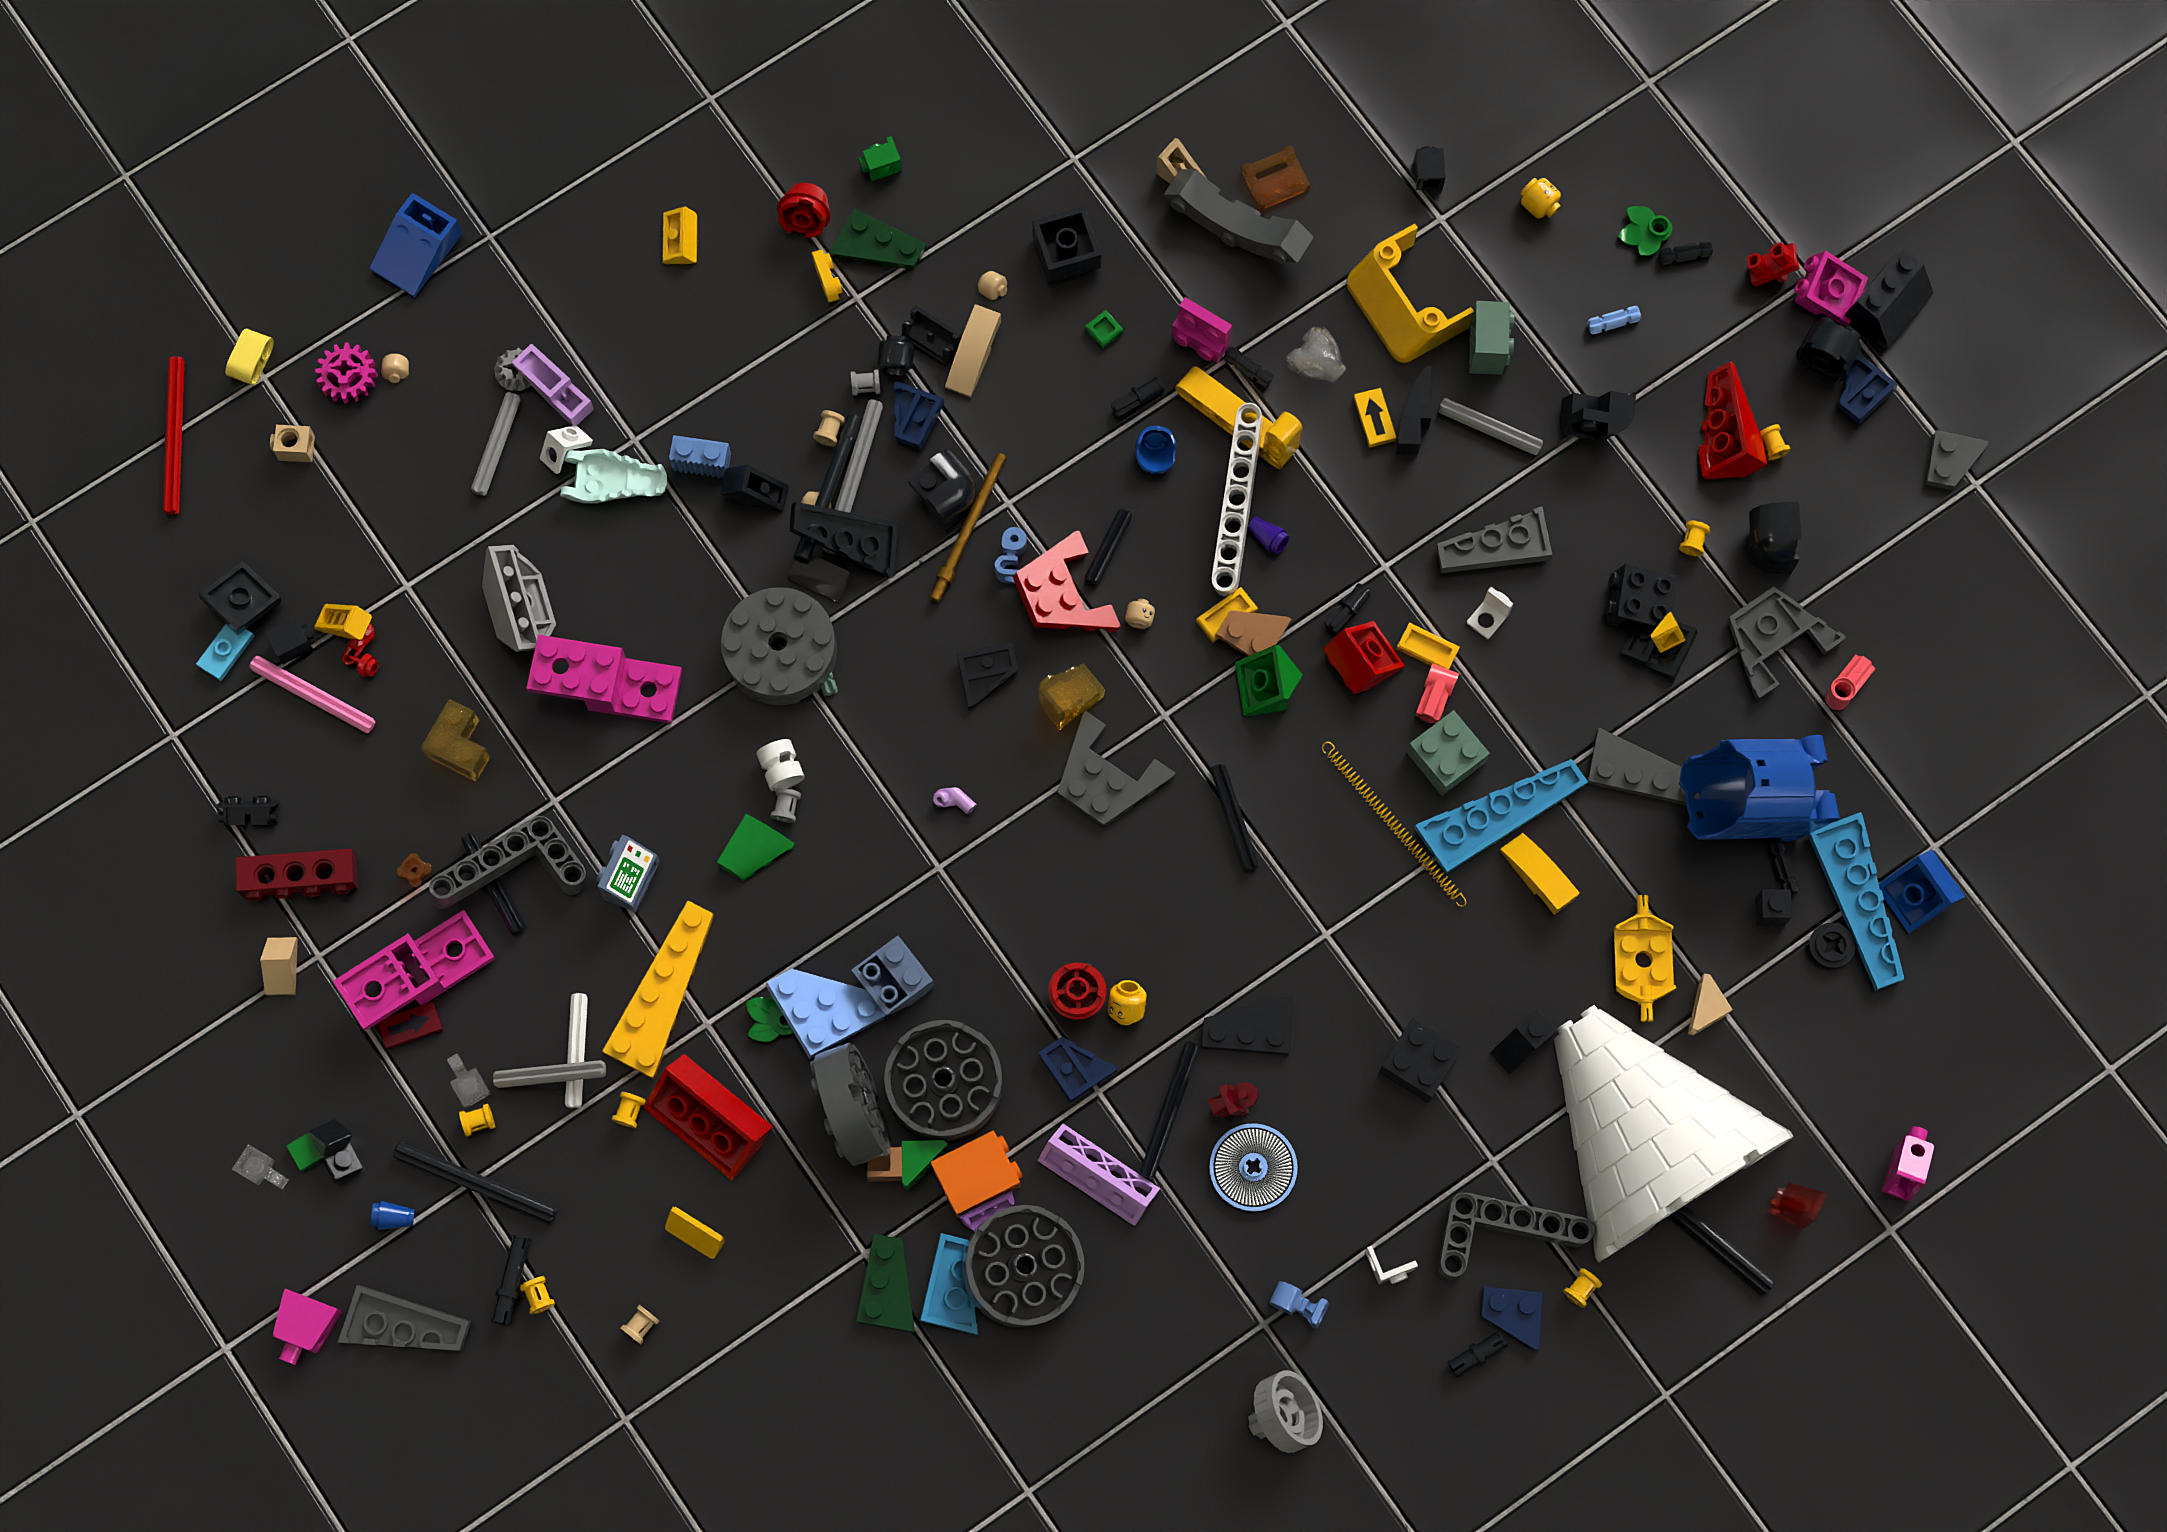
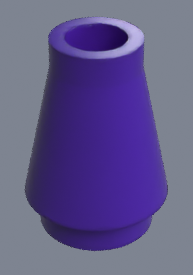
(1269, 535)

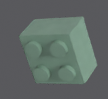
(1490, 337)
(1447, 752)

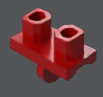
(1773, 265)

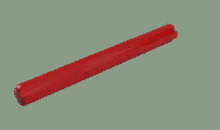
(173, 436)

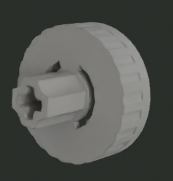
(1286, 1412)

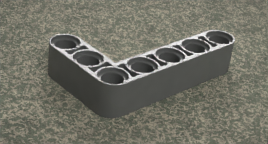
(509, 859)
(1504, 1224)

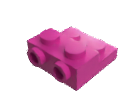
(1829, 287)
(1201, 331)

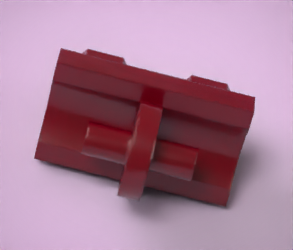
(1234, 1100)

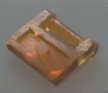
(1279, 185)

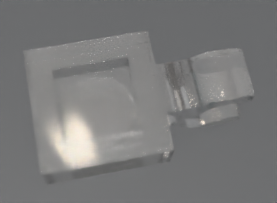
(468, 1084)
(257, 1166)

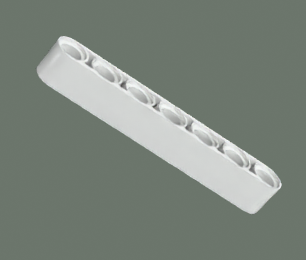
(1234, 486)

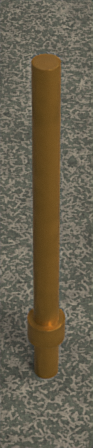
(946, 574)

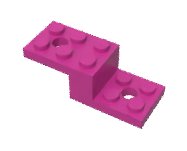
(604, 679)
(413, 970)

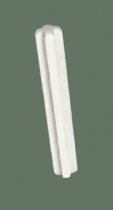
(576, 1047)

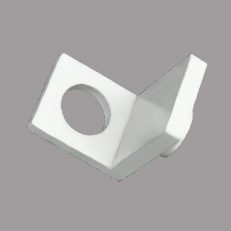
(562, 441)
(1497, 606)
(1395, 1275)

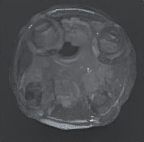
(1317, 357)

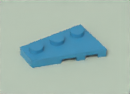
(946, 1296)

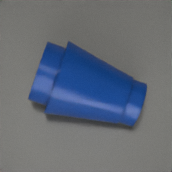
(390, 1216)

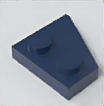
(1865, 390)
(914, 414)
(1074, 1067)
(1514, 1312)

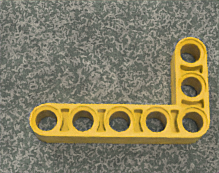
(1277, 440)

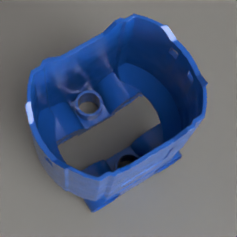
(1758, 789)

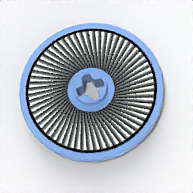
(1251, 1144)

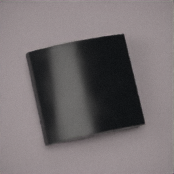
(1643, 651)

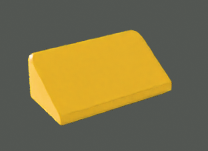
(680, 236)
(694, 1233)

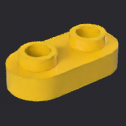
(823, 265)

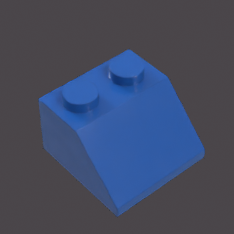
(1920, 891)

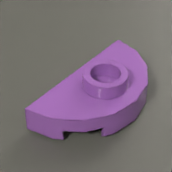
(976, 1216)

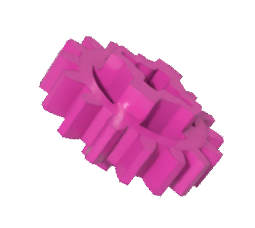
(349, 375)

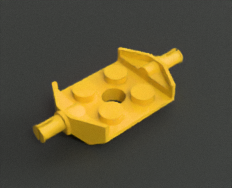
(1652, 937)

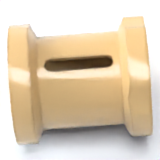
(829, 428)
(640, 1324)

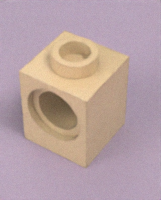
(301, 451)

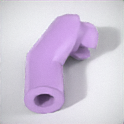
(954, 797)

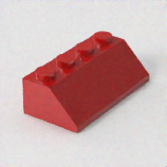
(707, 1116)

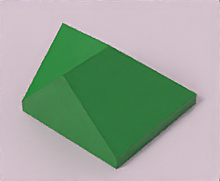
(1266, 681)

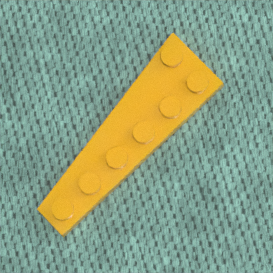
(652, 1012)

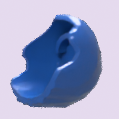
(1155, 449)

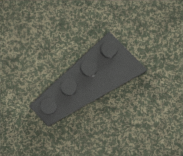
(1509, 543)
(1634, 770)
(392, 1321)

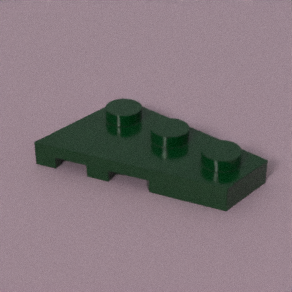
(875, 241)
(886, 1287)

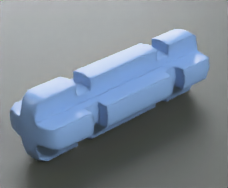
(1614, 320)

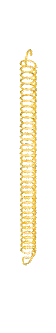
(1393, 824)

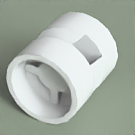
(780, 764)

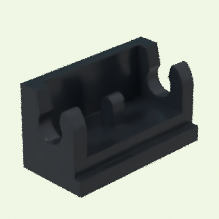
(931, 335)

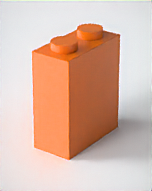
(976, 1172)

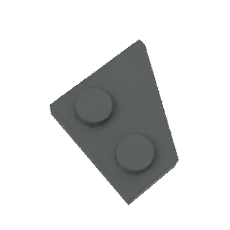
(1951, 458)

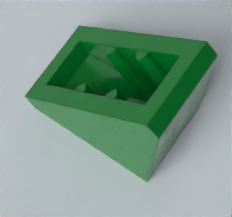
(918, 1158)

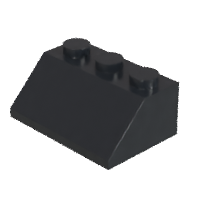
(1892, 298)

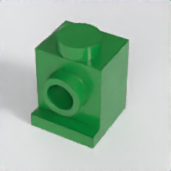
(880, 160)

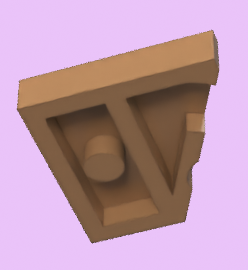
(1251, 631)

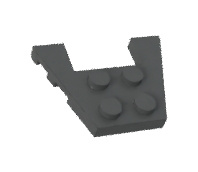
(1770, 625)
(1099, 786)

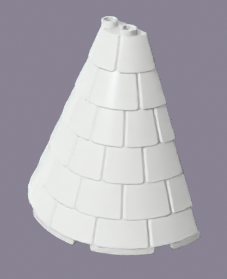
(1648, 1128)

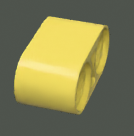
(249, 356)

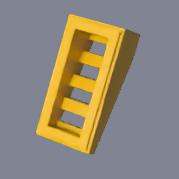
(347, 621)

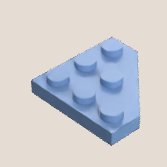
(822, 1009)

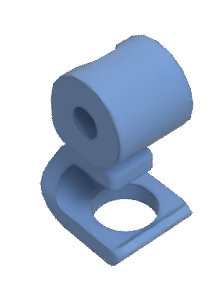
(1013, 546)
(1290, 1300)

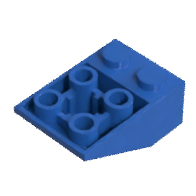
(415, 244)

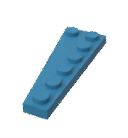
(1481, 823)
(1853, 880)

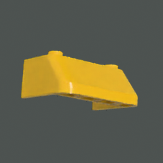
(1390, 311)

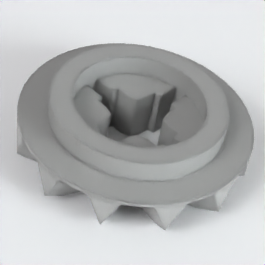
(505, 375)

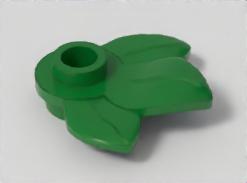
(1641, 230)
(767, 1019)

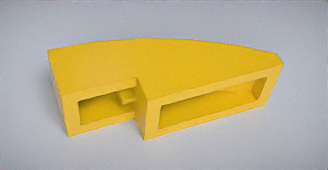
(1540, 873)

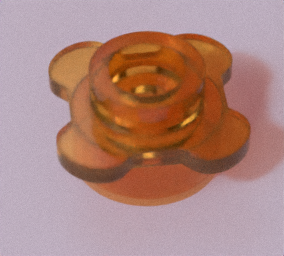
(408, 864)

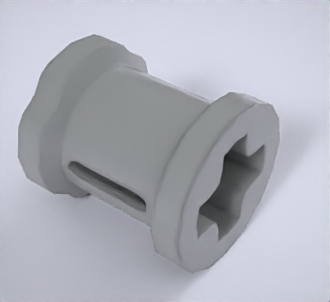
(865, 382)
(785, 805)

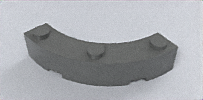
(1235, 221)

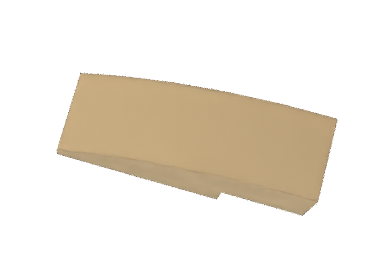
(973, 350)

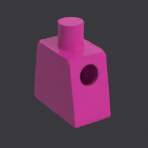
(1909, 1165)
(303, 1324)

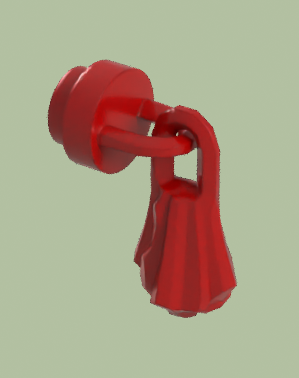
(367, 664)

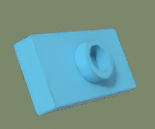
(224, 652)

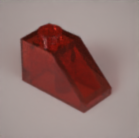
(1797, 1204)

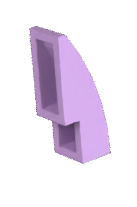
(553, 385)

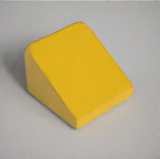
(1667, 634)

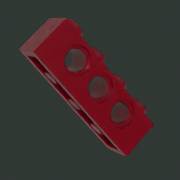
(252, 869)

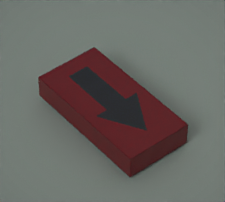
(410, 1025)

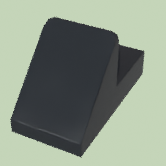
(335, 1150)

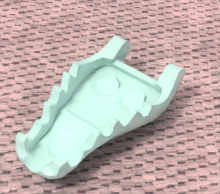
(608, 476)

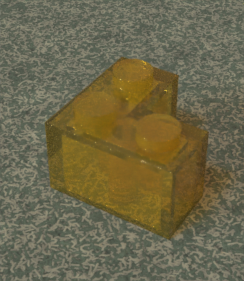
(1069, 694)
(450, 744)

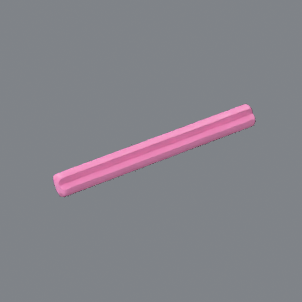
(312, 694)

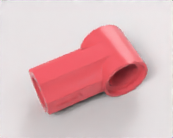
(1849, 682)
(1437, 690)

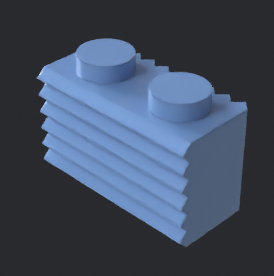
(699, 456)

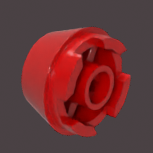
(804, 210)
(1077, 990)

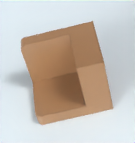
(886, 1167)

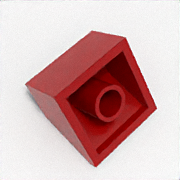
(1363, 657)

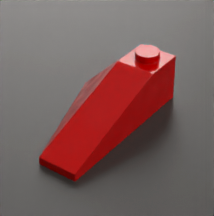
(1731, 435)

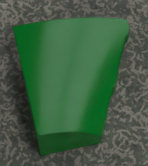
(751, 848)

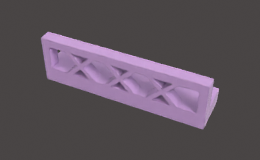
(1095, 1177)

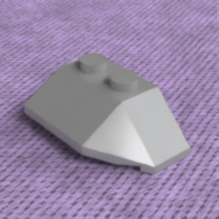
(516, 598)

